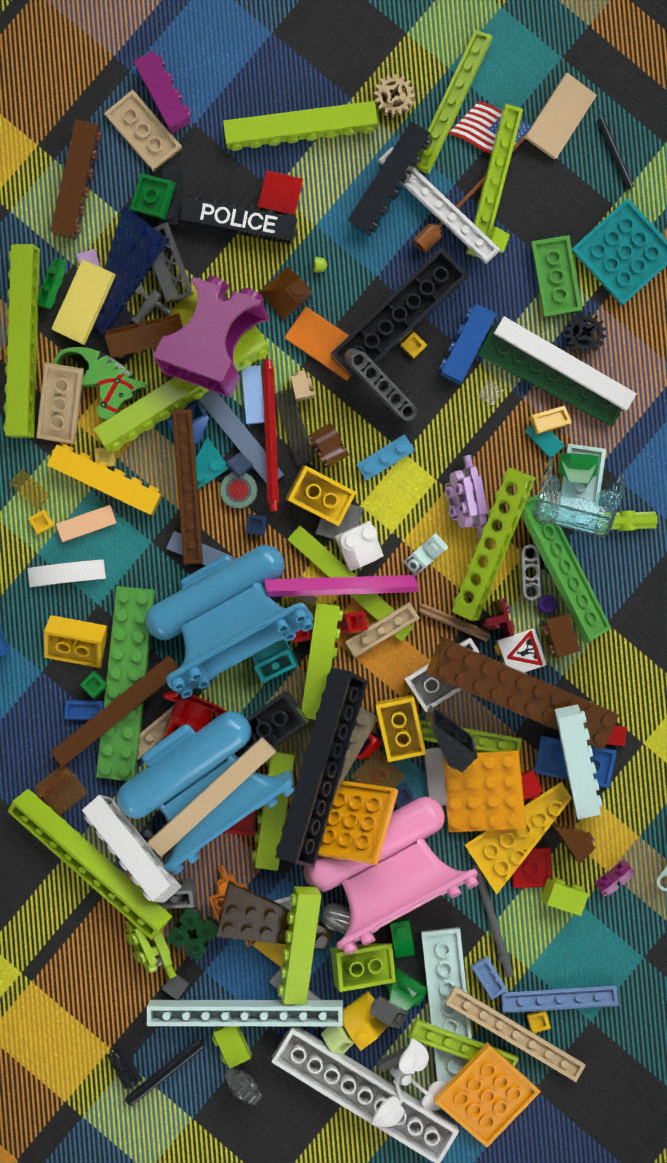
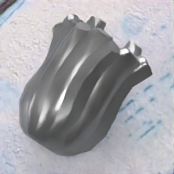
(336, 917)

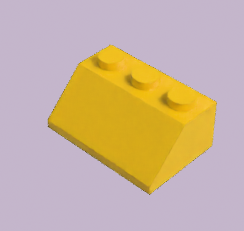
(74, 641)

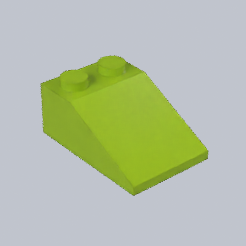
(363, 968)

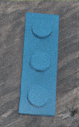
(385, 457)

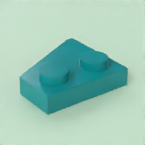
(208, 464)

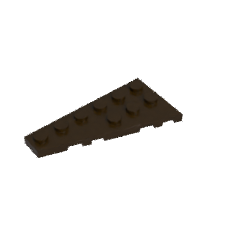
(258, 919)

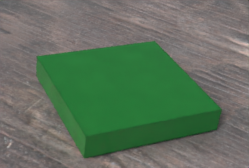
(152, 196)

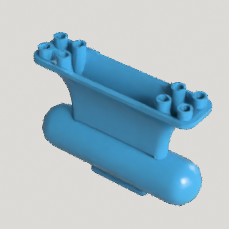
(225, 616)
(184, 767)

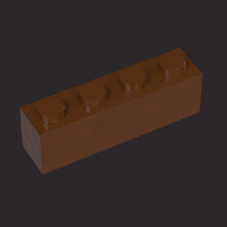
(141, 335)

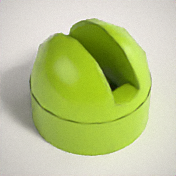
(319, 264)

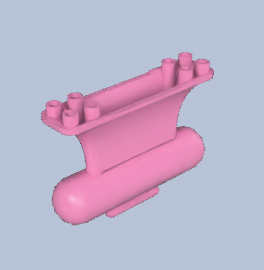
(401, 881)

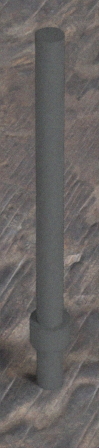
(503, 955)

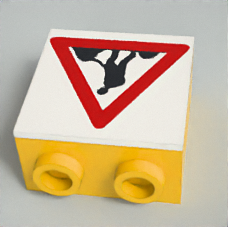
(521, 651)

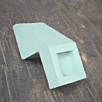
(425, 554)

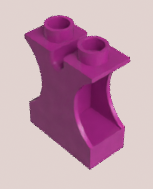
(206, 344)

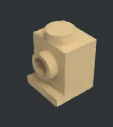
(302, 386)

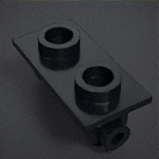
(124, 1067)

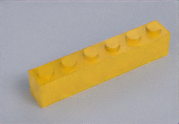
(105, 480)

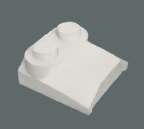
(359, 545)

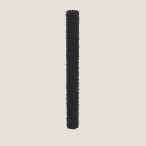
(615, 153)

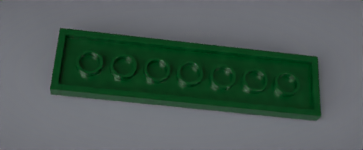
(546, 378)

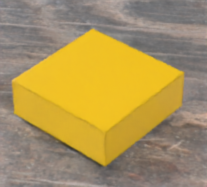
(413, 345)
(41, 522)
(538, 1021)

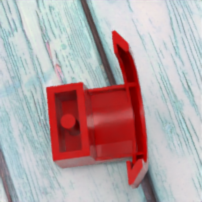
(190, 711)

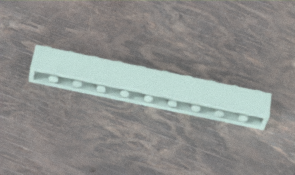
(244, 1013)

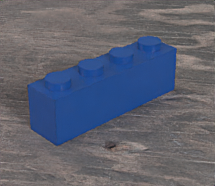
(469, 341)

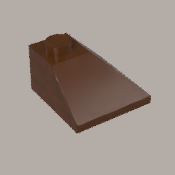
(286, 293)
(576, 840)

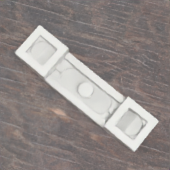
(66, 573)

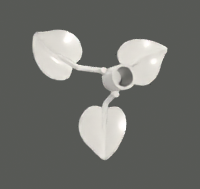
(413, 1059)

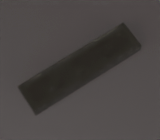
(294, 427)

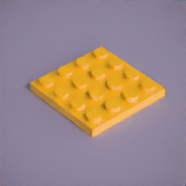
(486, 793)
(358, 822)
(486, 1095)

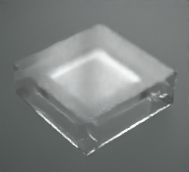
(490, 393)

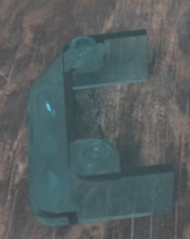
(574, 511)

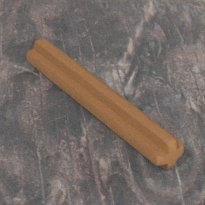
(454, 622)

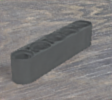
(373, 380)

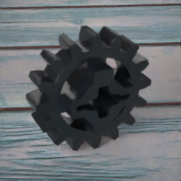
(589, 339)

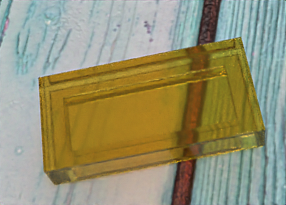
(29, 489)

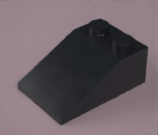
(454, 741)

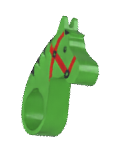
(115, 381)

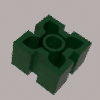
(195, 944)

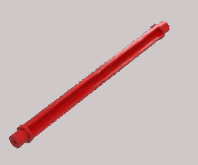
(271, 438)

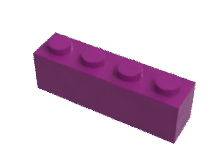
(162, 91)

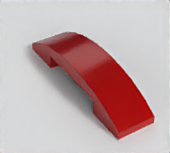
(350, 623)

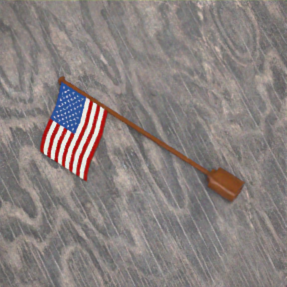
(478, 129)

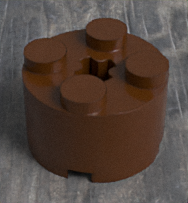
(328, 445)

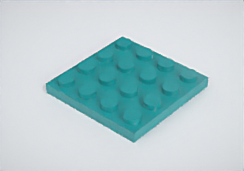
(623, 251)

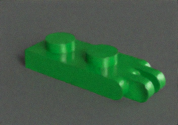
(51, 284)

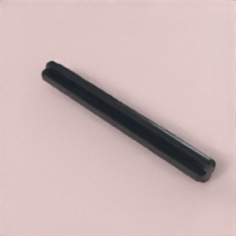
(164, 1072)

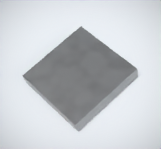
(349, 521)

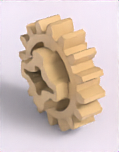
(388, 91)

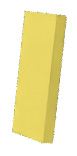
(83, 301)

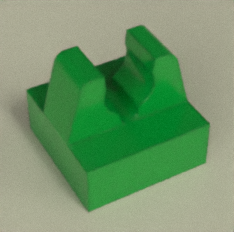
(94, 684)

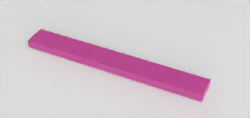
(340, 585)

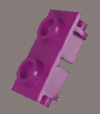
(620, 872)

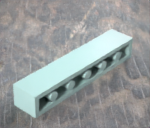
(577, 761)

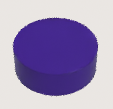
(547, 604)

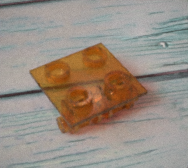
(61, 789)

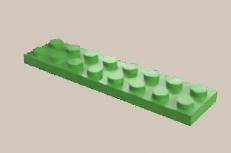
(566, 574)

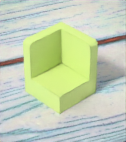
(337, 1039)

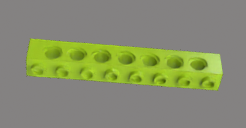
(502, 539)

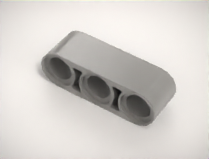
(526, 581)

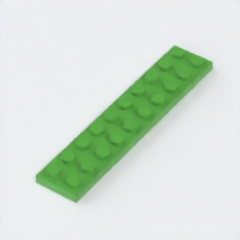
(126, 666)

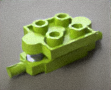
(145, 953)

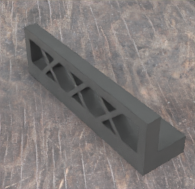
(164, 274)

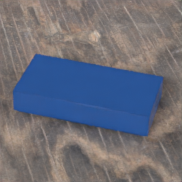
(82, 709)

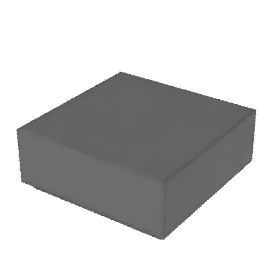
(175, 986)

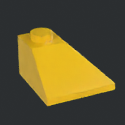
(359, 1022)

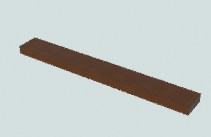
(187, 486)
(114, 712)

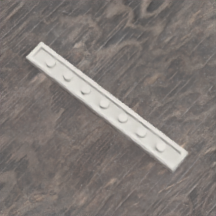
(449, 214)
(565, 363)

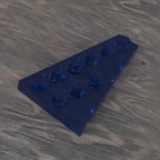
(130, 258)

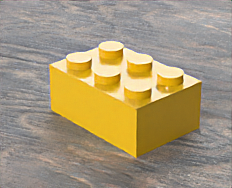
(401, 728)

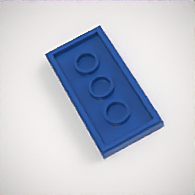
(551, 761)

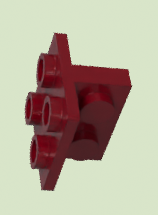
(501, 620)

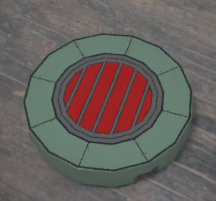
(238, 492)

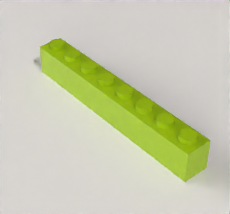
(300, 125)

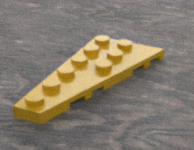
(502, 851)

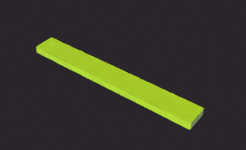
(454, 97)
(497, 170)
(334, 568)

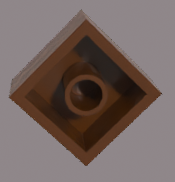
(559, 635)

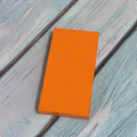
(317, 339)

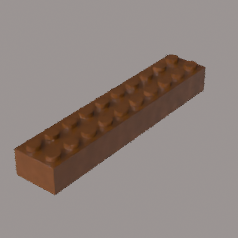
(515, 689)

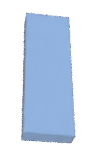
(253, 394)

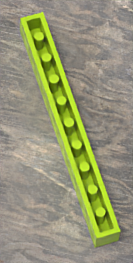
(22, 341)
(171, 396)
(89, 863)

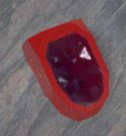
(370, 745)

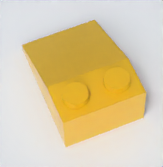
(320, 495)

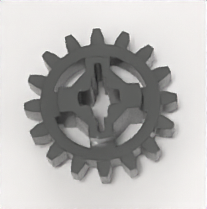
(243, 1086)

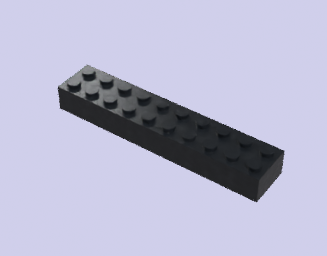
(321, 768)

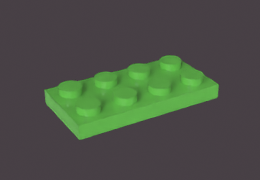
(556, 276)

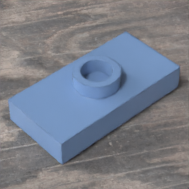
(489, 977)

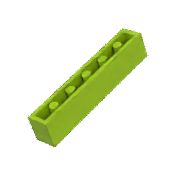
(321, 655)
(272, 818)
(299, 945)

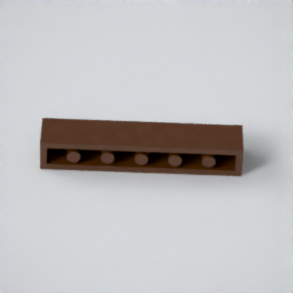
(76, 179)

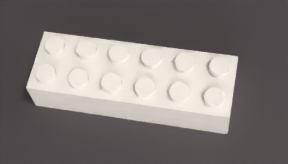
(131, 849)

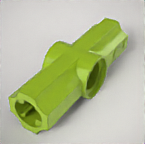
(634, 520)

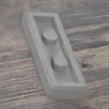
(436, 775)

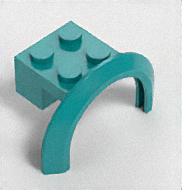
(274, 660)

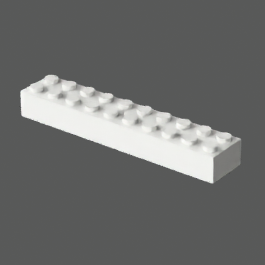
(363, 1092)

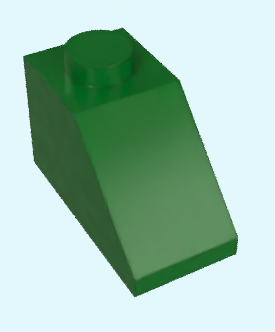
(402, 937)

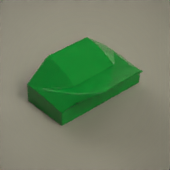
(578, 467)
(406, 991)

